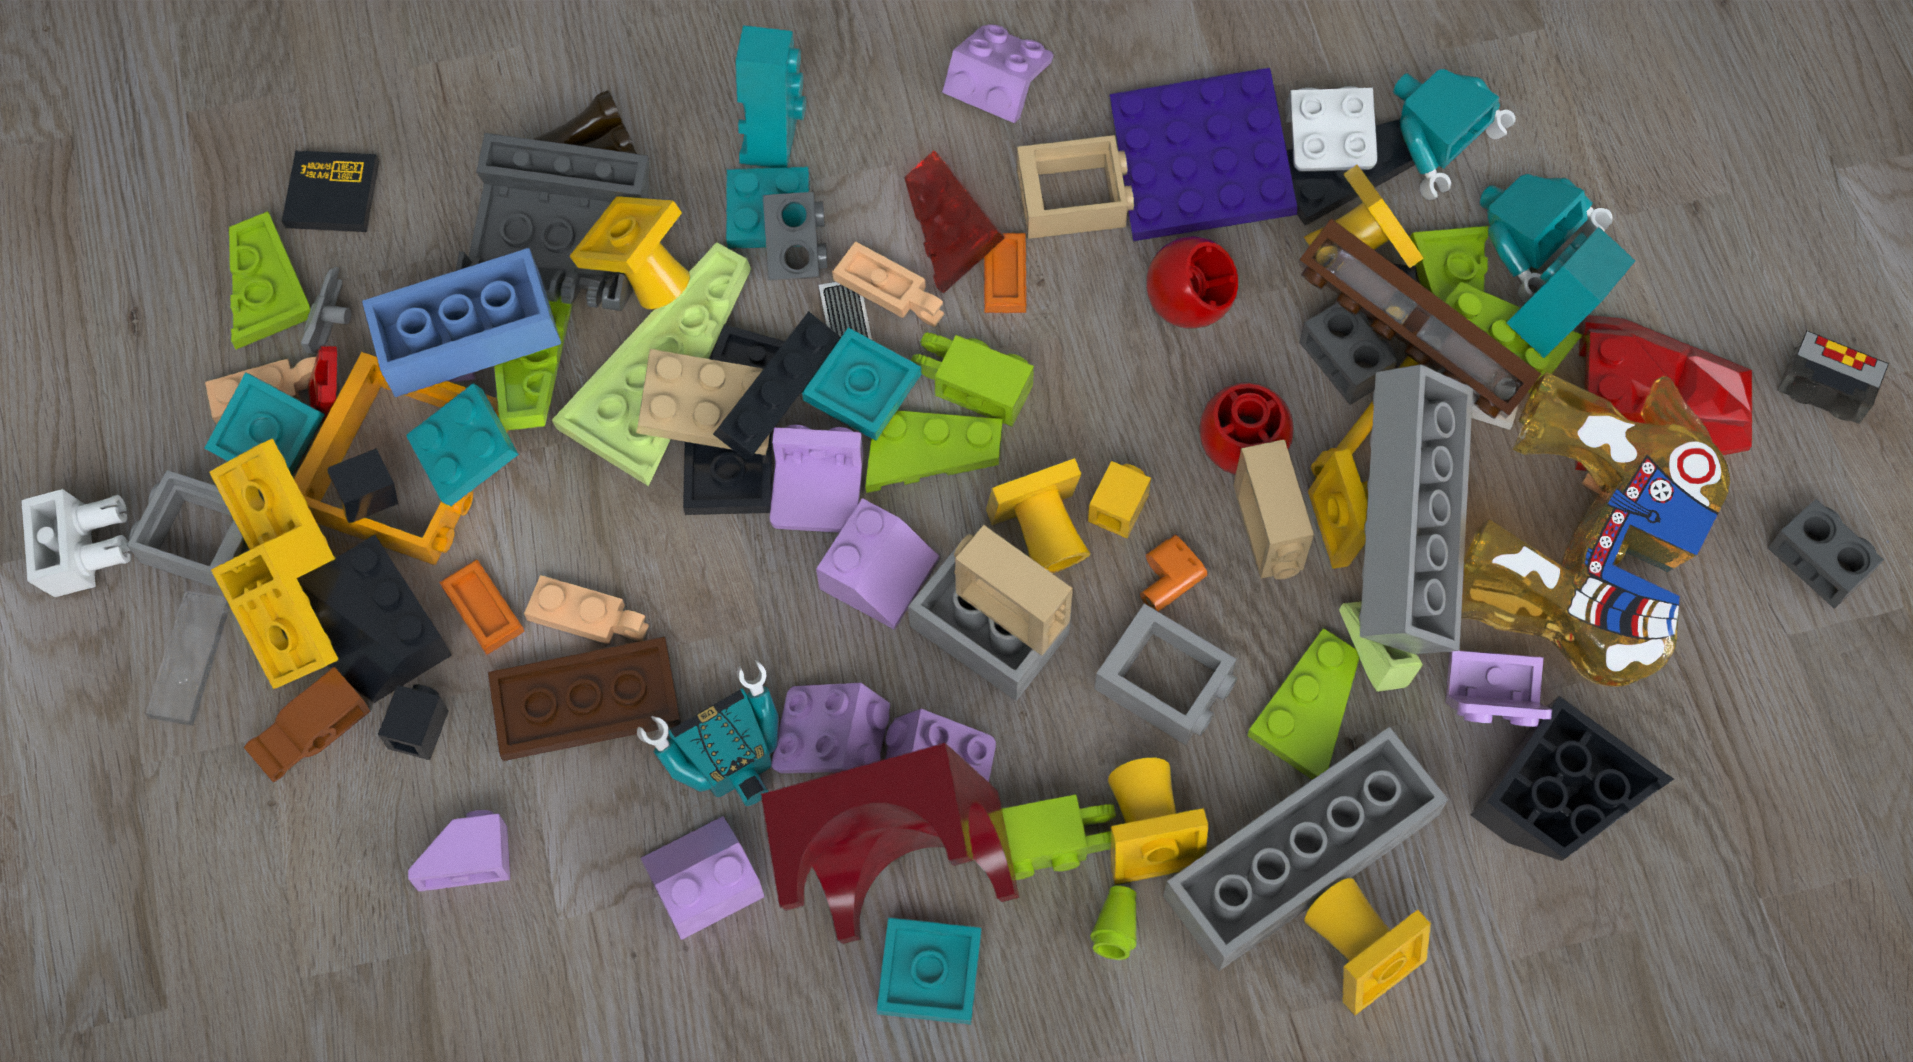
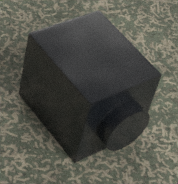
(413, 721)

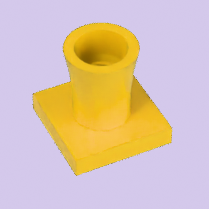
(1373, 220)
(629, 243)
(1340, 508)
(1042, 515)
(1154, 836)
(1375, 952)

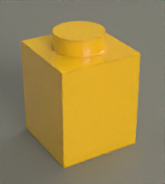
(1119, 498)

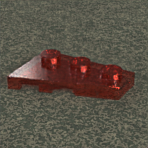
(951, 219)

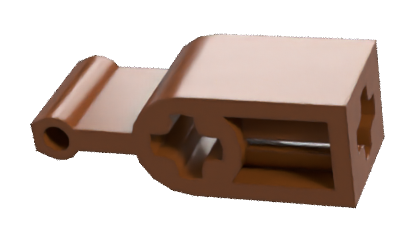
(308, 724)

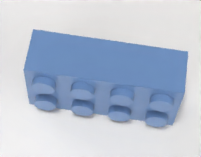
(461, 322)

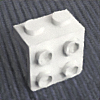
(1332, 128)

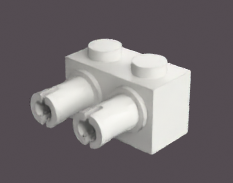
(60, 540)

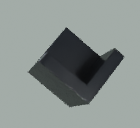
(363, 485)

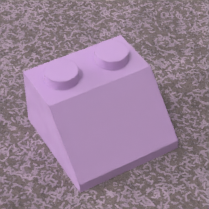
(876, 564)
(703, 877)

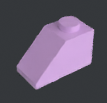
(464, 854)

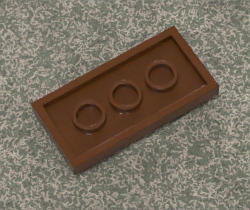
(583, 698)

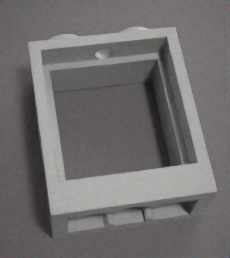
(164, 504)
(1112, 684)

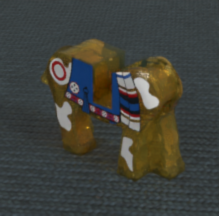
(1655, 503)

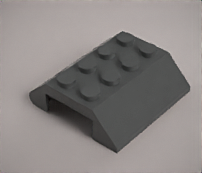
(548, 201)

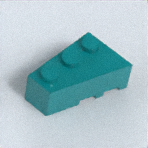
(771, 95)
(1571, 290)

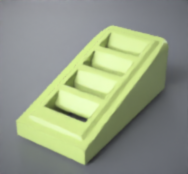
(1384, 665)

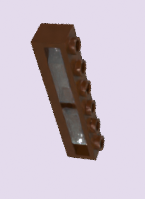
(1417, 319)

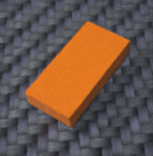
(1006, 276)
(481, 607)

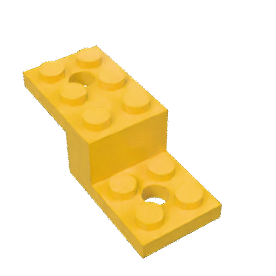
(282, 547)

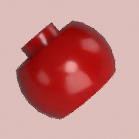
(1192, 282)
(1236, 401)

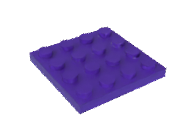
(1203, 154)

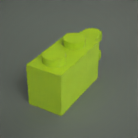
(977, 376)
(1054, 834)

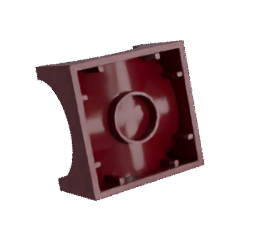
(874, 813)

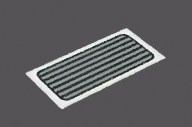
(844, 309)

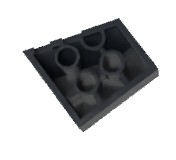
(373, 620)
(1566, 784)

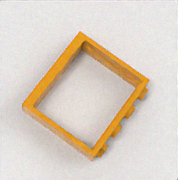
(333, 443)

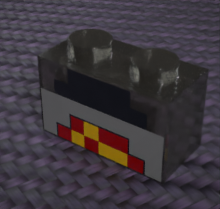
(1833, 377)

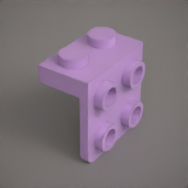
(995, 71)
(815, 478)
(1496, 685)
(830, 728)
(925, 729)

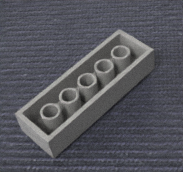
(1416, 511)
(1304, 848)

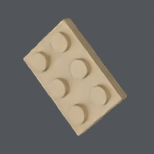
(691, 397)

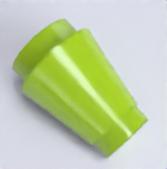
(1116, 926)

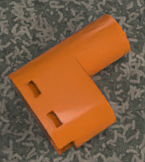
(1177, 569)

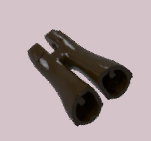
(595, 127)

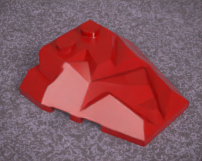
(1628, 358)

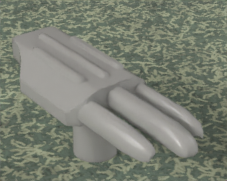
(324, 313)

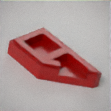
(323, 380)

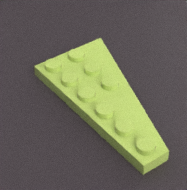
(608, 405)

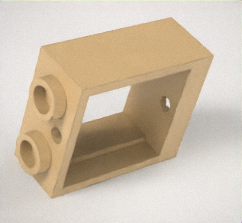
(1067, 157)
(1273, 510)
(1012, 589)

